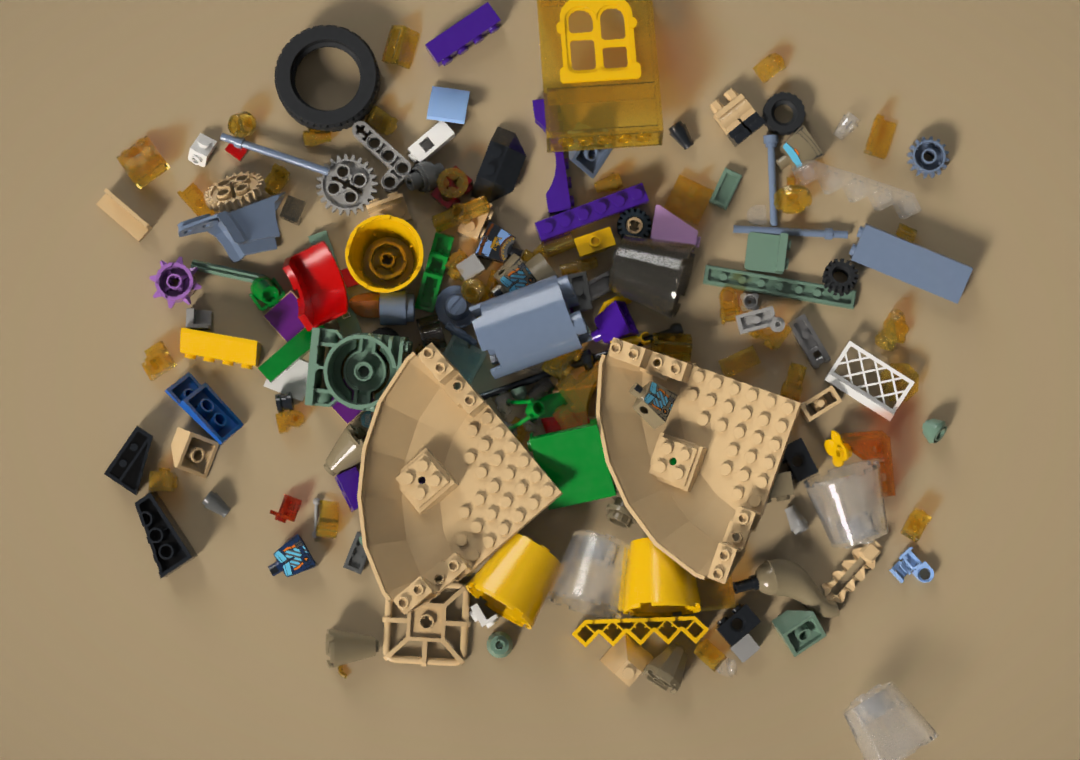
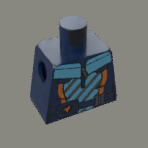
(292, 558)

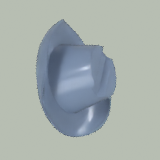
(453, 307)

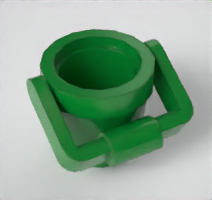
(265, 290)

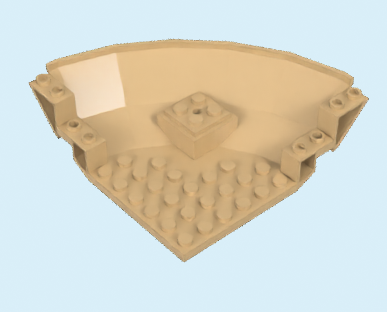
(725, 449)
(475, 489)

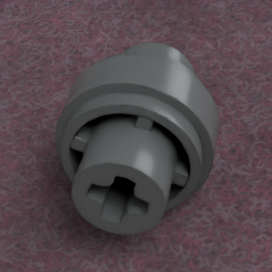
(424, 176)

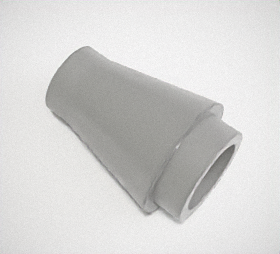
(796, 521)

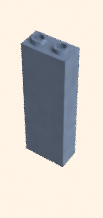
(910, 263)

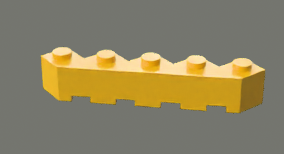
(640, 629)

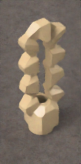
(868, 553)

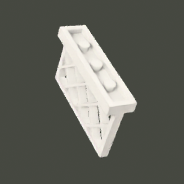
(859, 394)

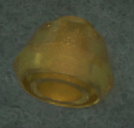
(473, 290)

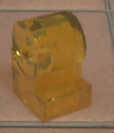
(291, 418)

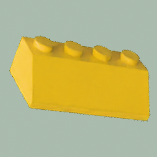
(220, 347)

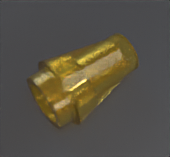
(315, 137)
(609, 183)

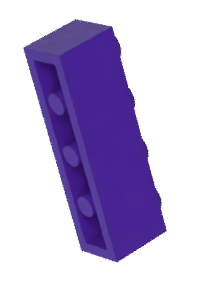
(463, 34)

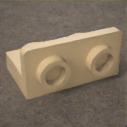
(476, 228)

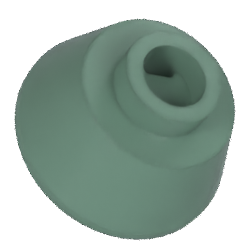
(934, 430)
(505, 642)

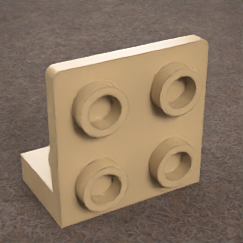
(393, 205)

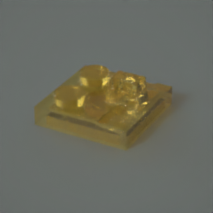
(688, 199)

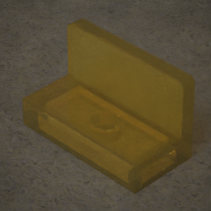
(400, 46)
(879, 137)
(195, 200)

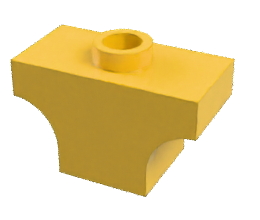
(595, 242)

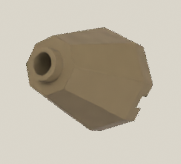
(667, 668)

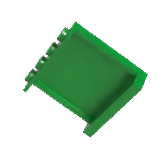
(574, 463)

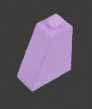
(671, 228)

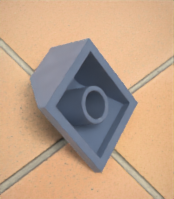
(589, 160)

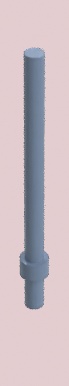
(240, 142)
(828, 233)

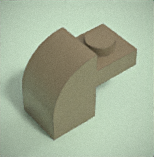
(540, 268)

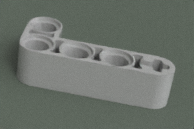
(379, 153)

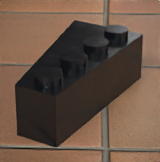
(164, 535)

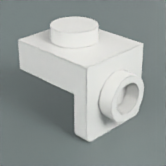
(201, 150)
(478, 615)

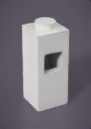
(430, 142)

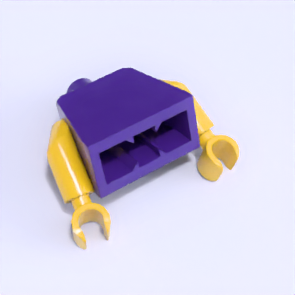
(616, 322)

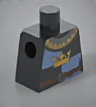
(497, 244)

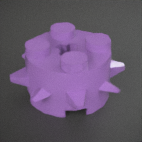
(165, 278)

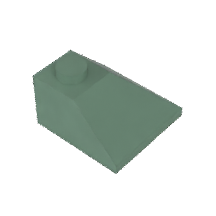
(799, 630)

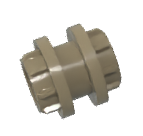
(619, 513)

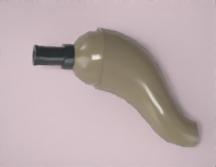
(790, 580)

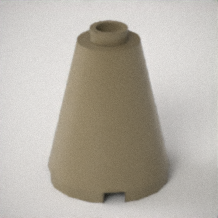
(349, 647)

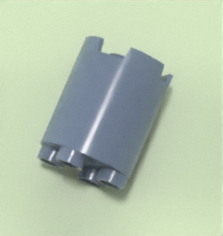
(530, 325)

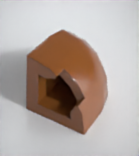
(366, 304)

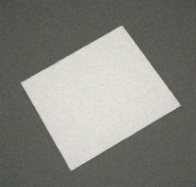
(292, 380)

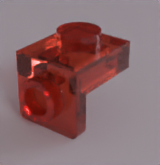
(288, 509)

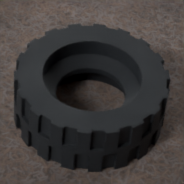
(783, 99)

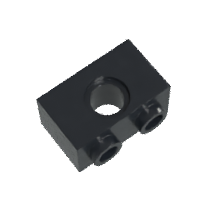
(807, 468)
(748, 619)

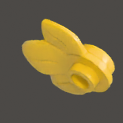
(837, 449)

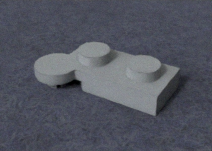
(759, 320)

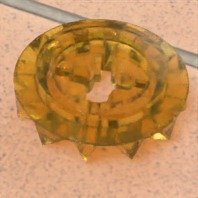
(452, 173)

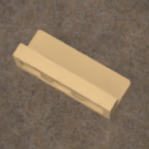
(124, 215)

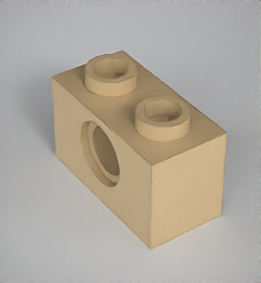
(820, 404)

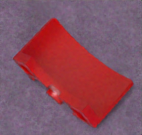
(318, 284)

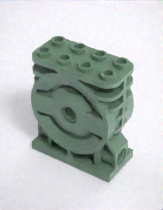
(393, 347)

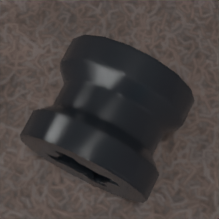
(284, 402)

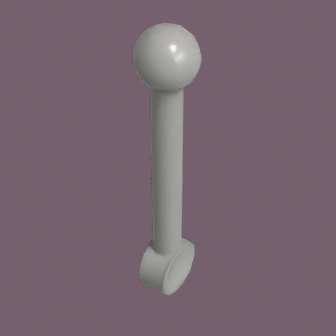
(316, 503)

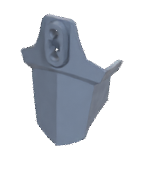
(242, 230)

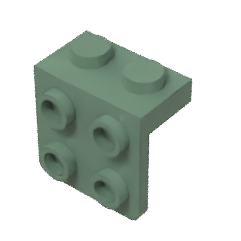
(767, 252)

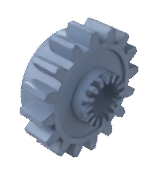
(935, 150)

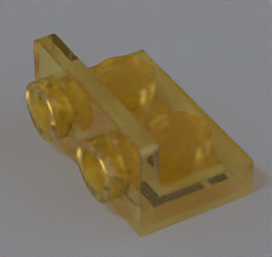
(561, 365)

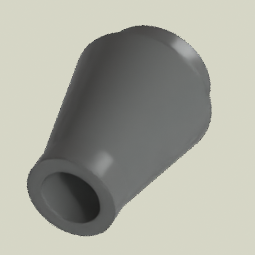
(216, 504)

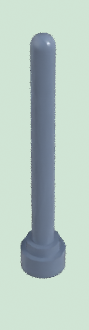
(771, 142)

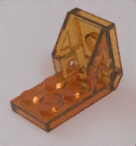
(862, 446)

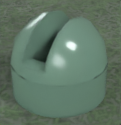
(519, 393)

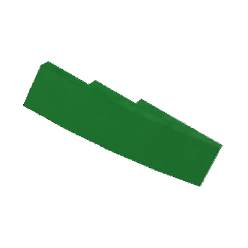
(434, 272)
(287, 355)

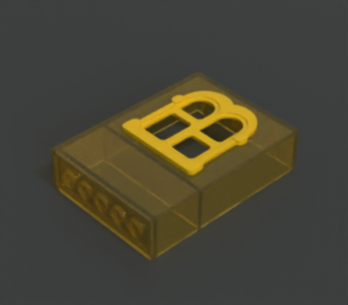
(599, 104)

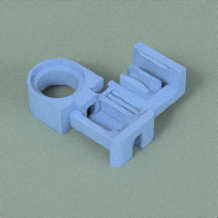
(909, 563)

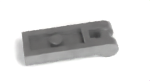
(809, 341)

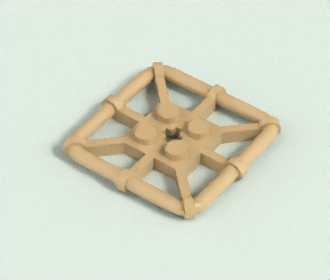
(434, 633)

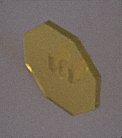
(901, 384)

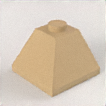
(193, 452)
(627, 659)

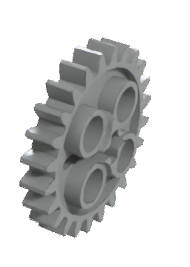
(355, 170)

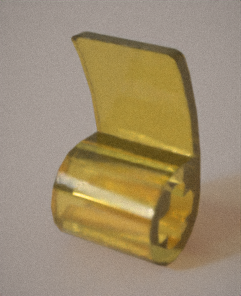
(328, 519)

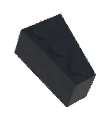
(130, 461)

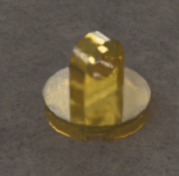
(792, 198)

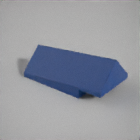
(205, 407)

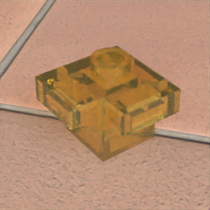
(157, 361)

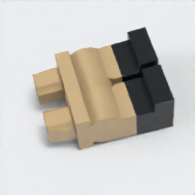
(737, 117)

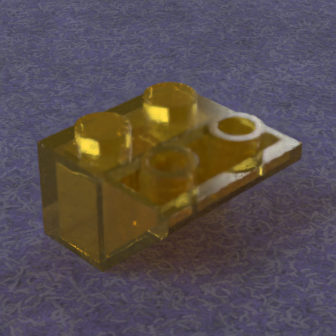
(143, 162)

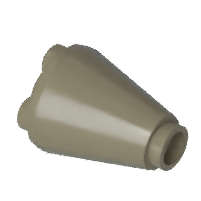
(346, 450)

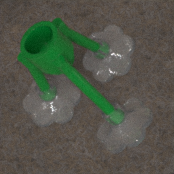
(531, 418)

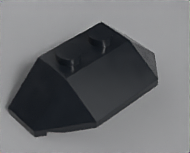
(500, 166)

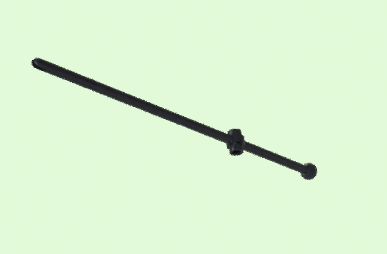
(587, 361)

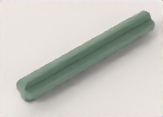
(225, 271)

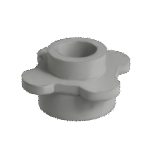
(754, 302)

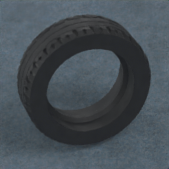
(317, 38)

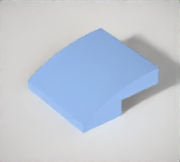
(448, 105)

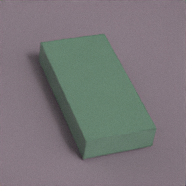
(725, 188)

